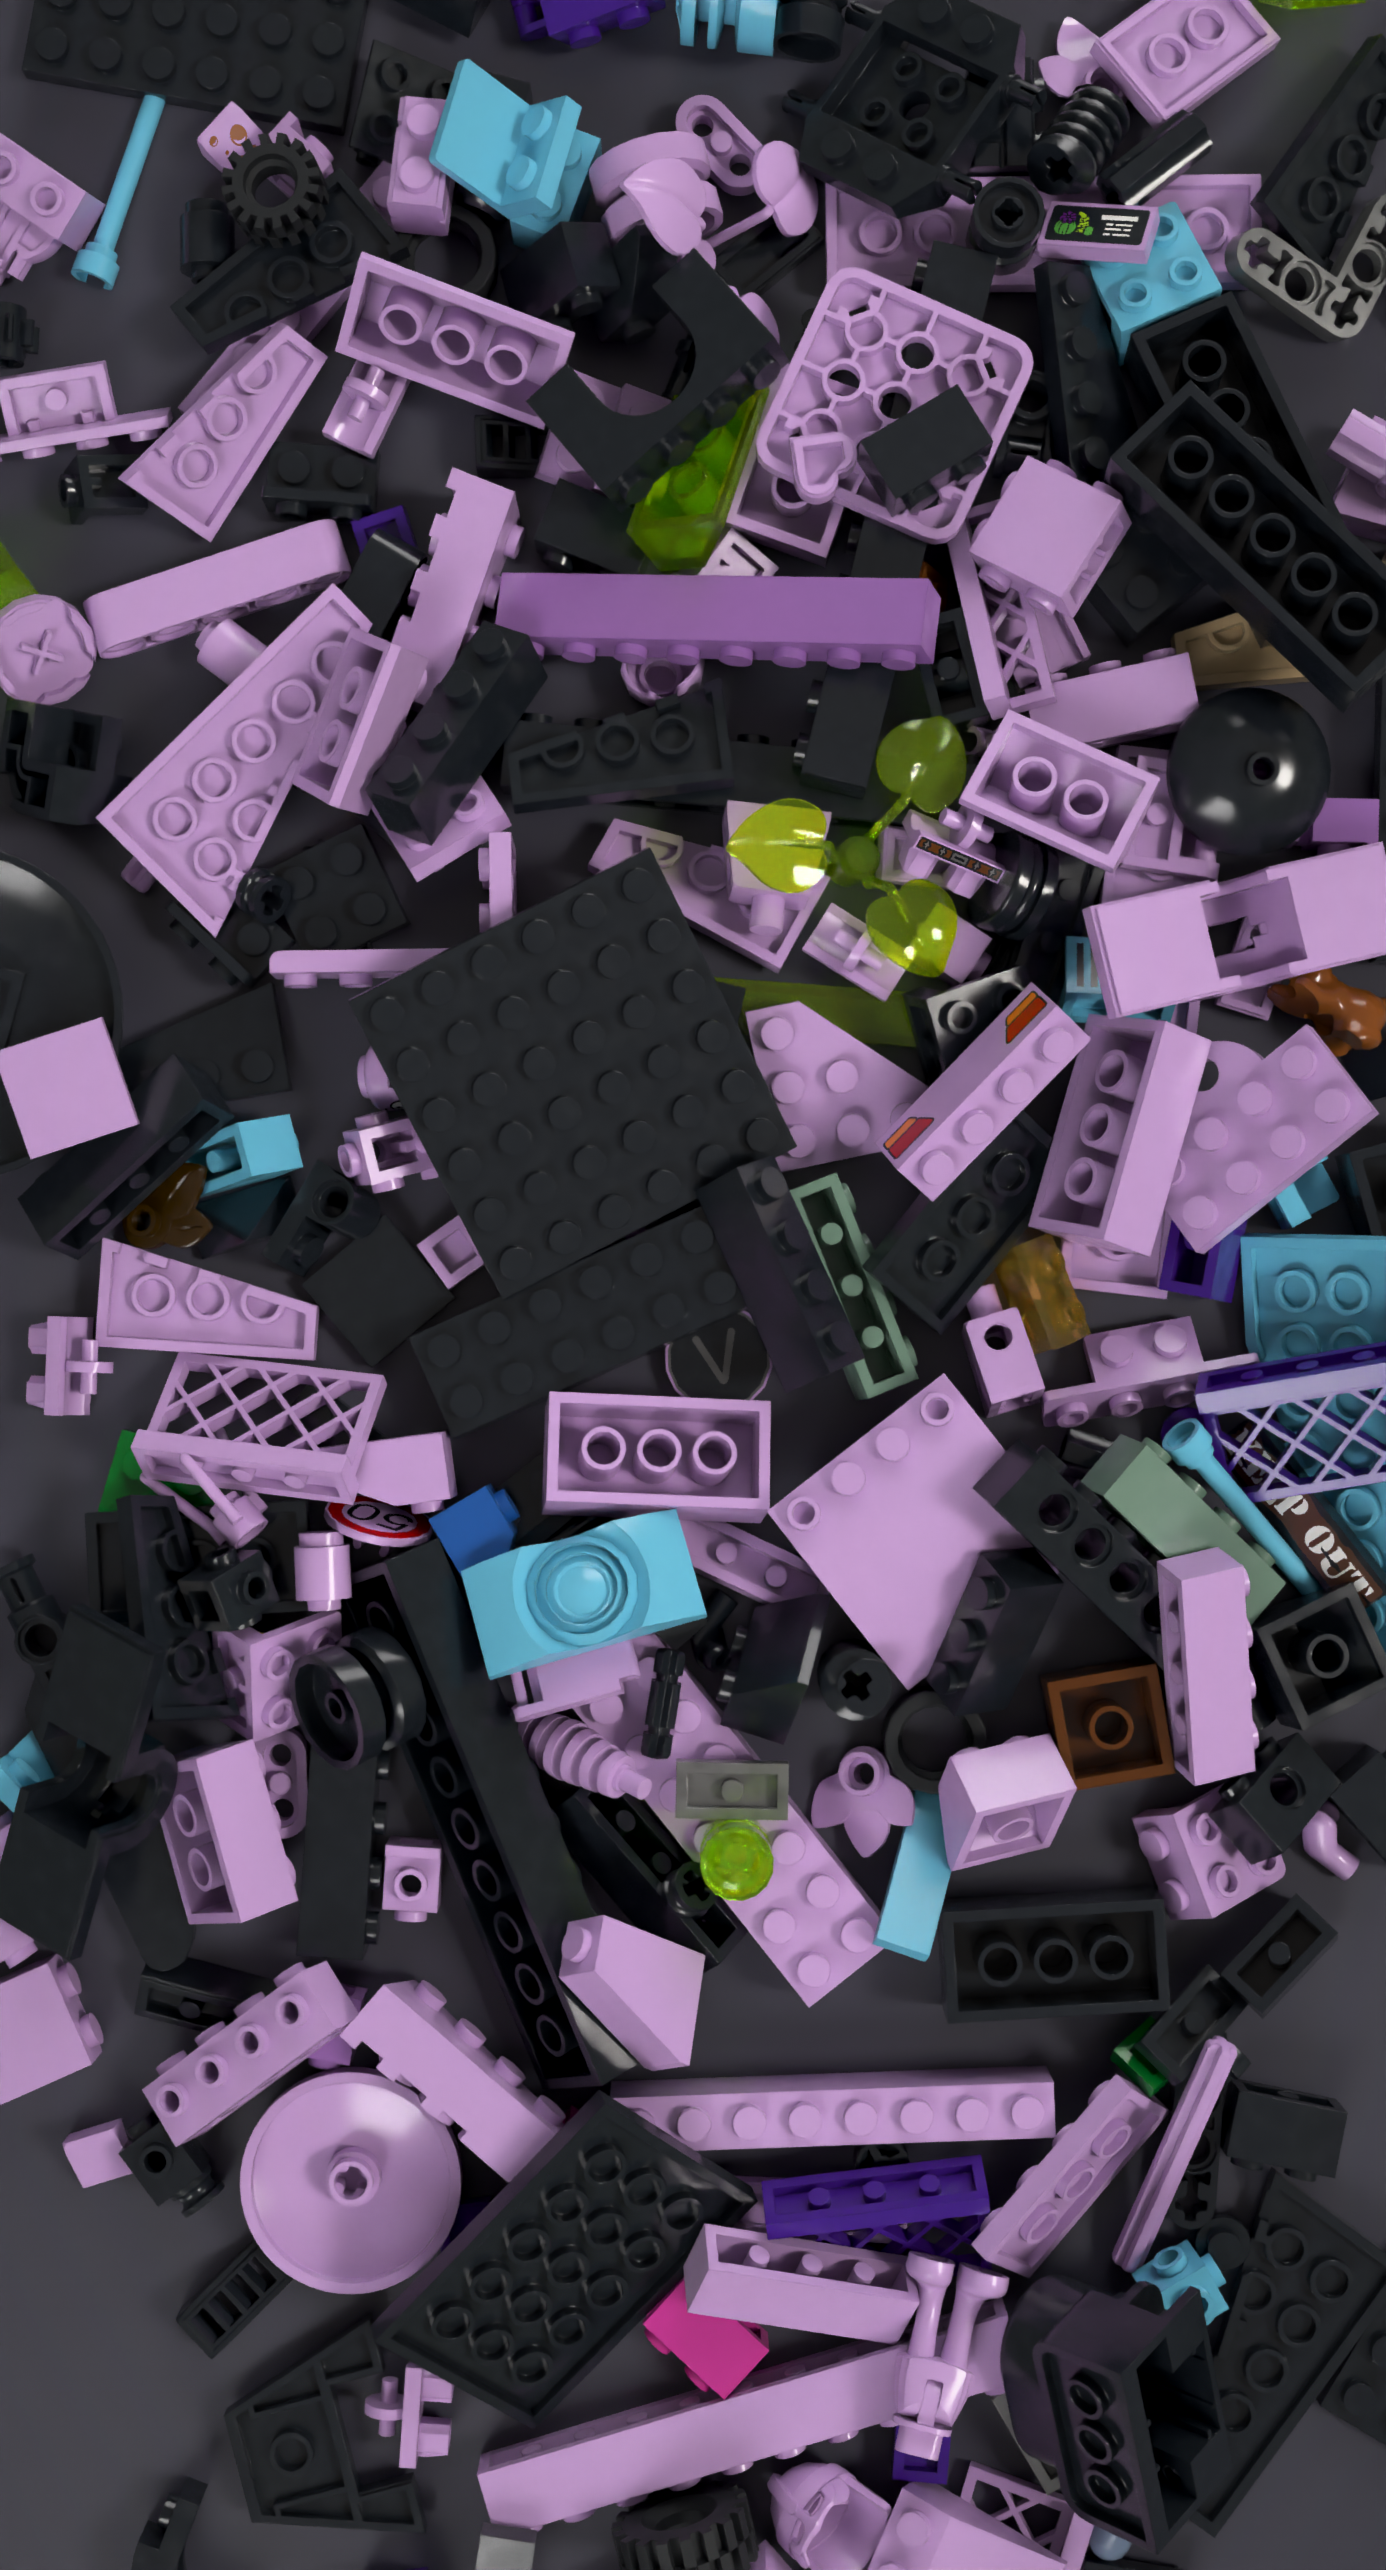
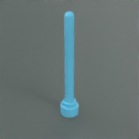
(99, 256)
(1191, 1447)

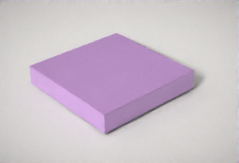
(66, 1088)

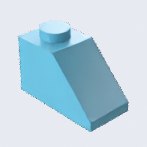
(248, 1153)

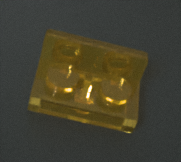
(1040, 1288)

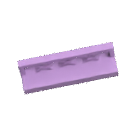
(982, 629)

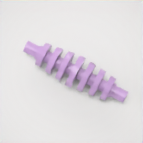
(581, 1756)

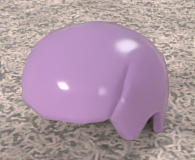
(660, 679)

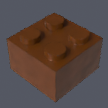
(1109, 1722)

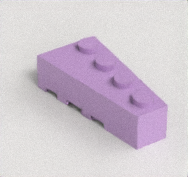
(463, 575)
(456, 2074)

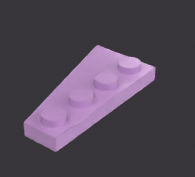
(222, 439)
(184, 1308)

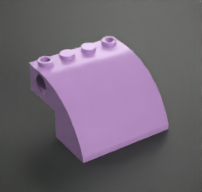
(901, 1526)

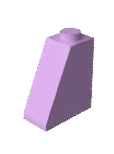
(636, 1987)

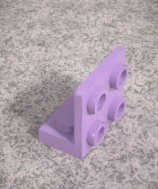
(261, 1667)

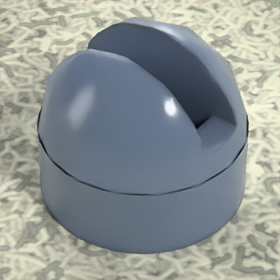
(1107, 2545)

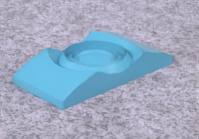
(582, 1592)

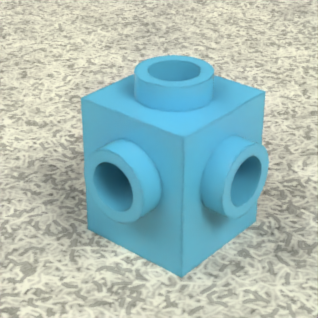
(1179, 2268)

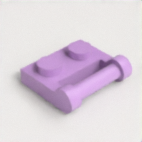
(1160, 837)

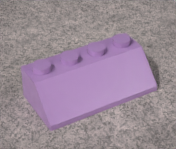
(450, 338)

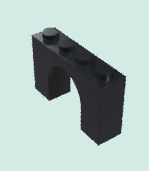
(731, 363)

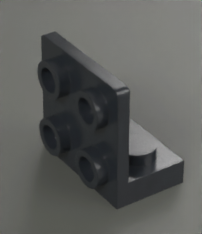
(953, 1018)

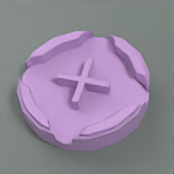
(44, 649)

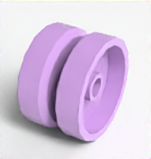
(621, 160)

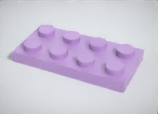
(1070, 2177)

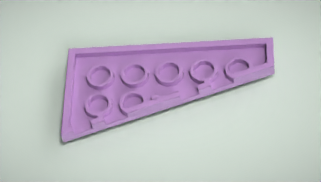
(221, 782)

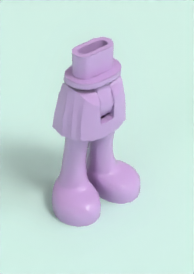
(933, 2387)

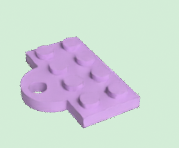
(1260, 1132)

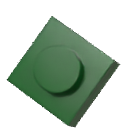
(1136, 2065)

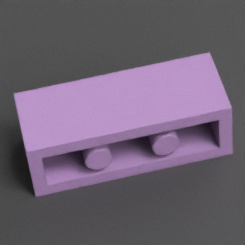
(1122, 702)

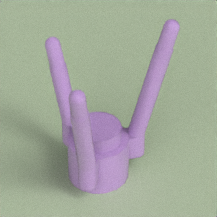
(235, 1517)

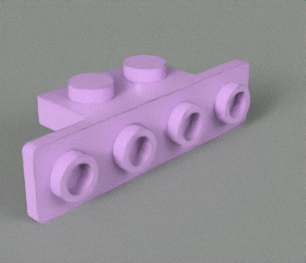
(66, 408)
(1135, 1372)

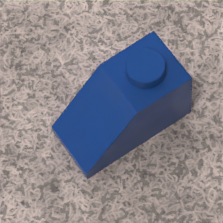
(477, 1527)

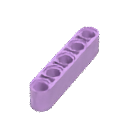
(217, 588)

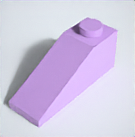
(407, 1470)

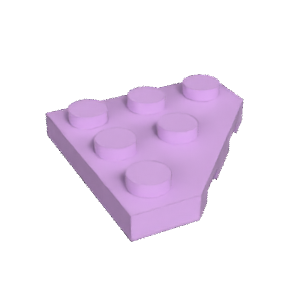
(826, 1084)

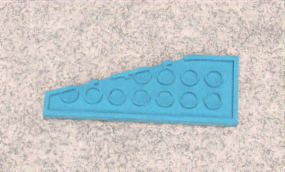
(1315, 1298)

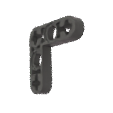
(1322, 287)

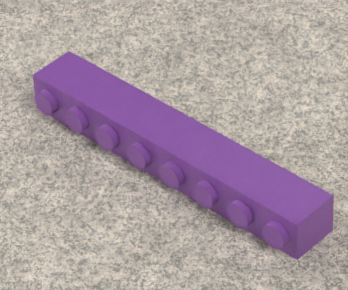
(724, 618)

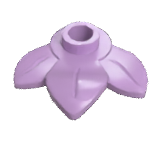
(1074, 63)
(863, 1807)

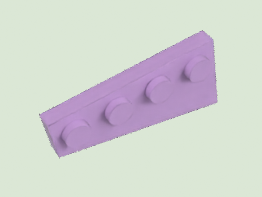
(700, 889)

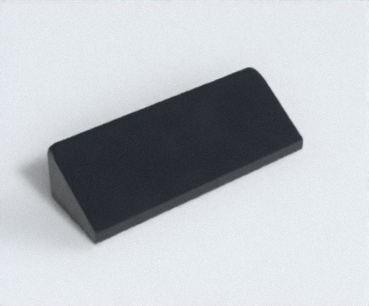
(196, 1993)

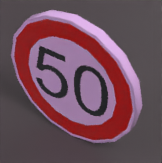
(378, 1524)

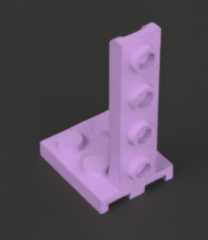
(358, 967)

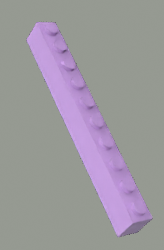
(702, 2434)

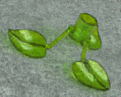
(787, 847)

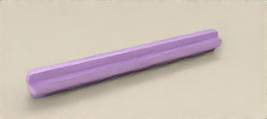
(1174, 2153)

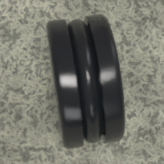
(1024, 891)

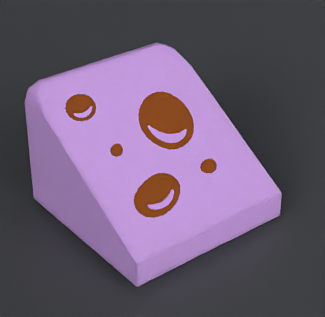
(227, 134)

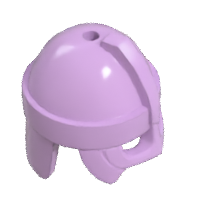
(826, 2517)

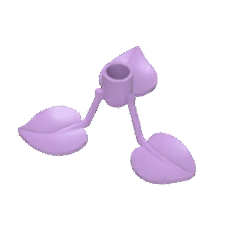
(674, 199)

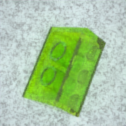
(692, 500)

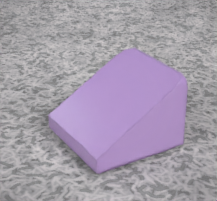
(95, 2153)

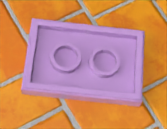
(1182, 52)

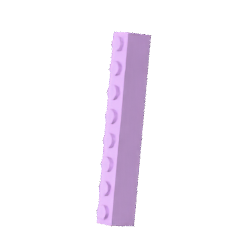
(847, 2107)

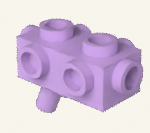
(399, 1152)

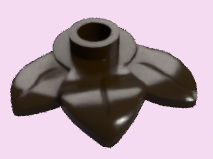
(171, 1212)

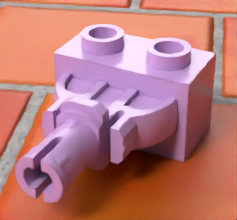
(38, 211)

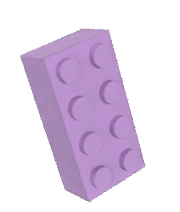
(1120, 1133)
(656, 1455)

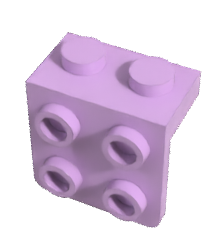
(1197, 1863)

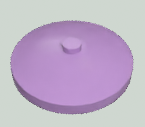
(350, 2181)

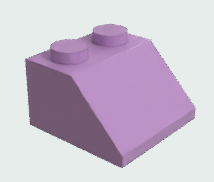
(1003, 1800)

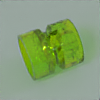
(736, 1858)

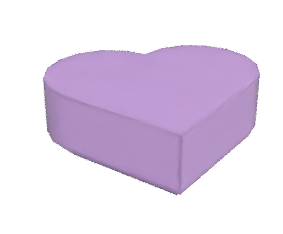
(819, 464)

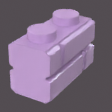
(418, 191)

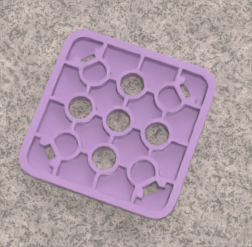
(872, 349)

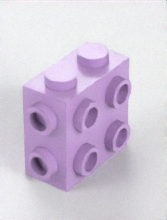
(1049, 536)

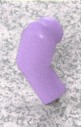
(1321, 1843)

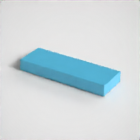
(916, 1884)

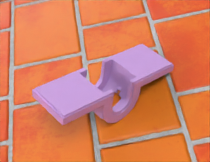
(1309, 918)

